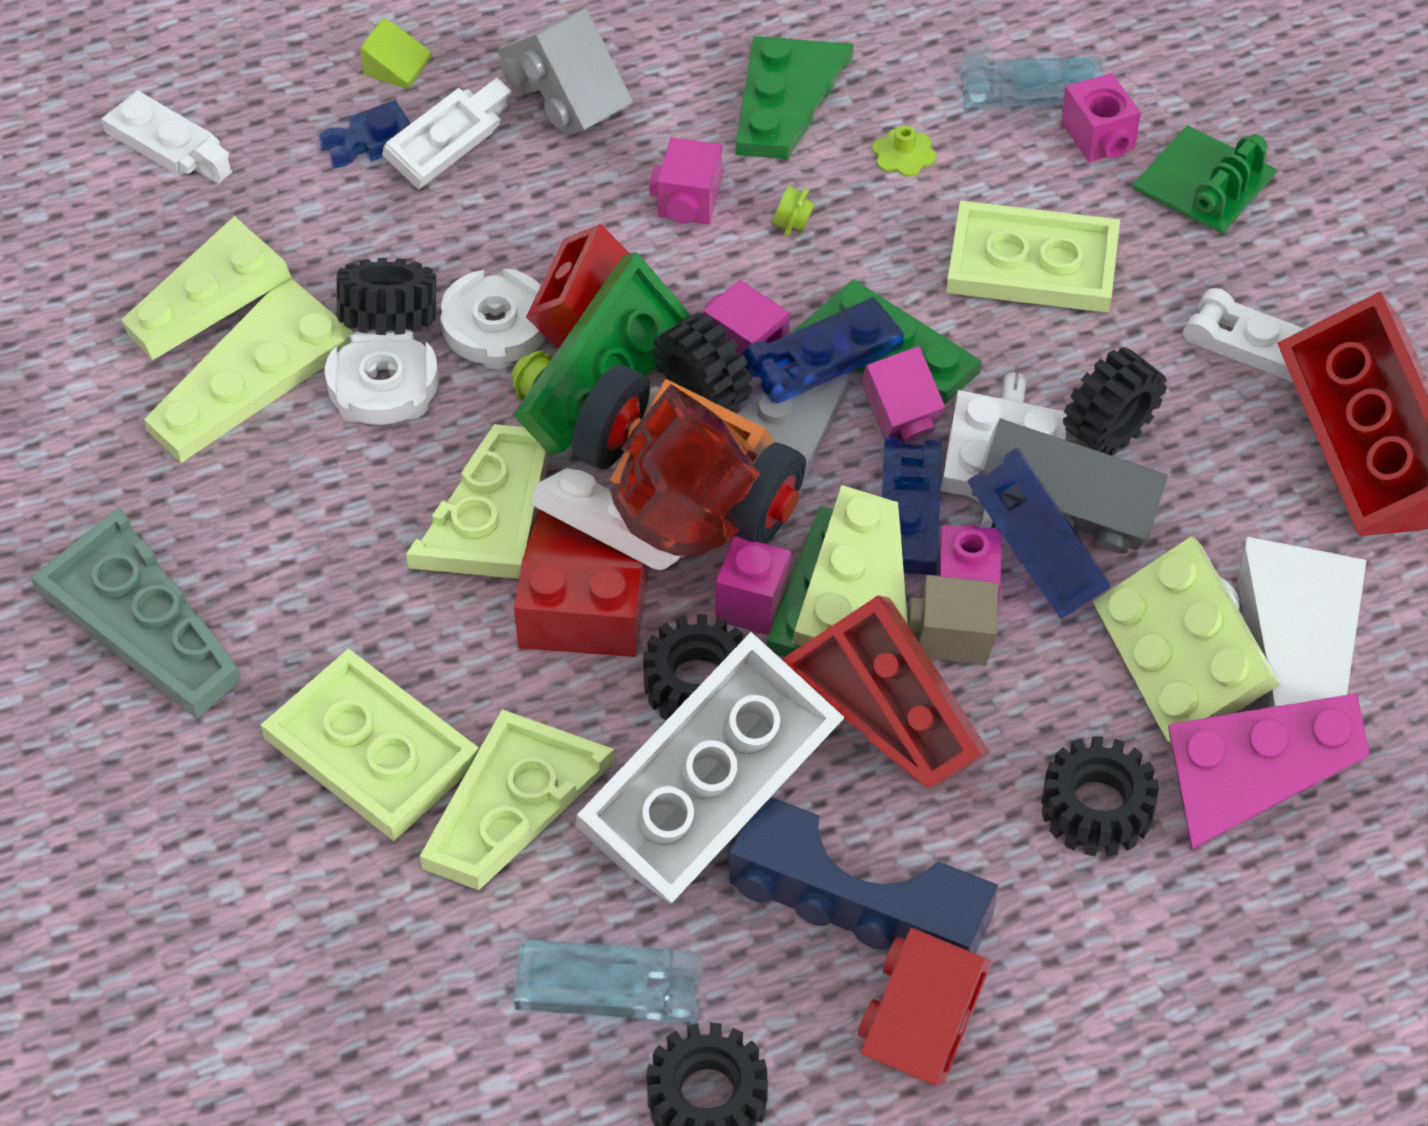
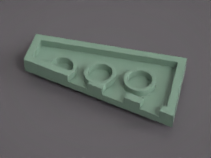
(131, 607)

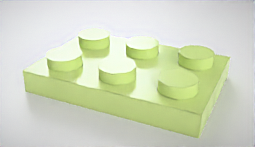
(1033, 256)
(1185, 639)
(370, 744)

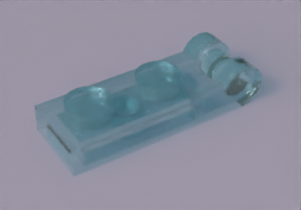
(1023, 81)
(607, 981)

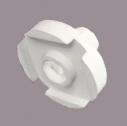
(485, 340)
(385, 401)

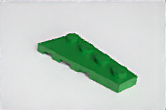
(612, 331)

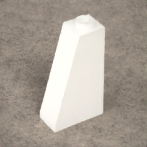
(1302, 617)

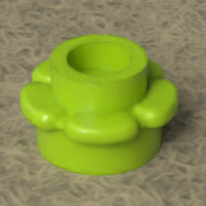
(793, 210)
(528, 371)

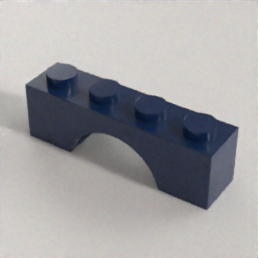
(785, 862)

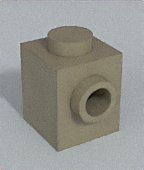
(955, 618)

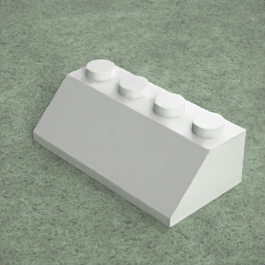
(708, 769)

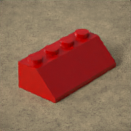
(1367, 412)

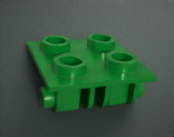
(1208, 177)

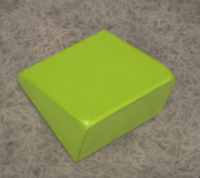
(393, 55)

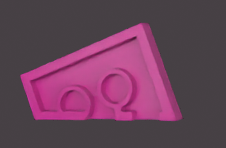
(1258, 758)

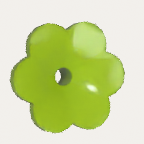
(904, 151)

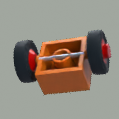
(620, 404)

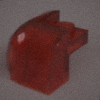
(683, 477)

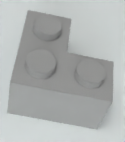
(569, 69)

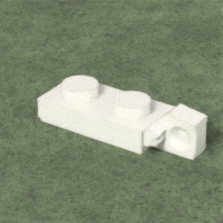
(446, 132)
(167, 137)

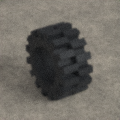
(386, 296)
(703, 361)
(1114, 401)
(676, 647)
(1103, 766)
(703, 1052)

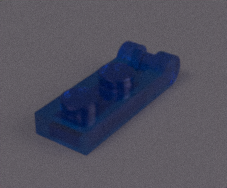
(823, 350)
(917, 498)
(1040, 535)

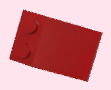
(578, 593)

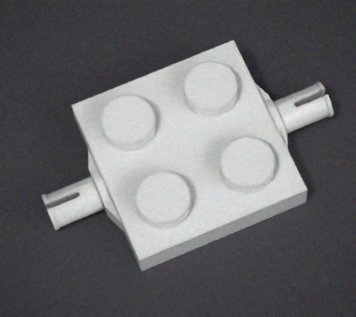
(972, 426)

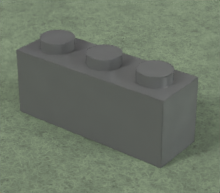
(1091, 488)

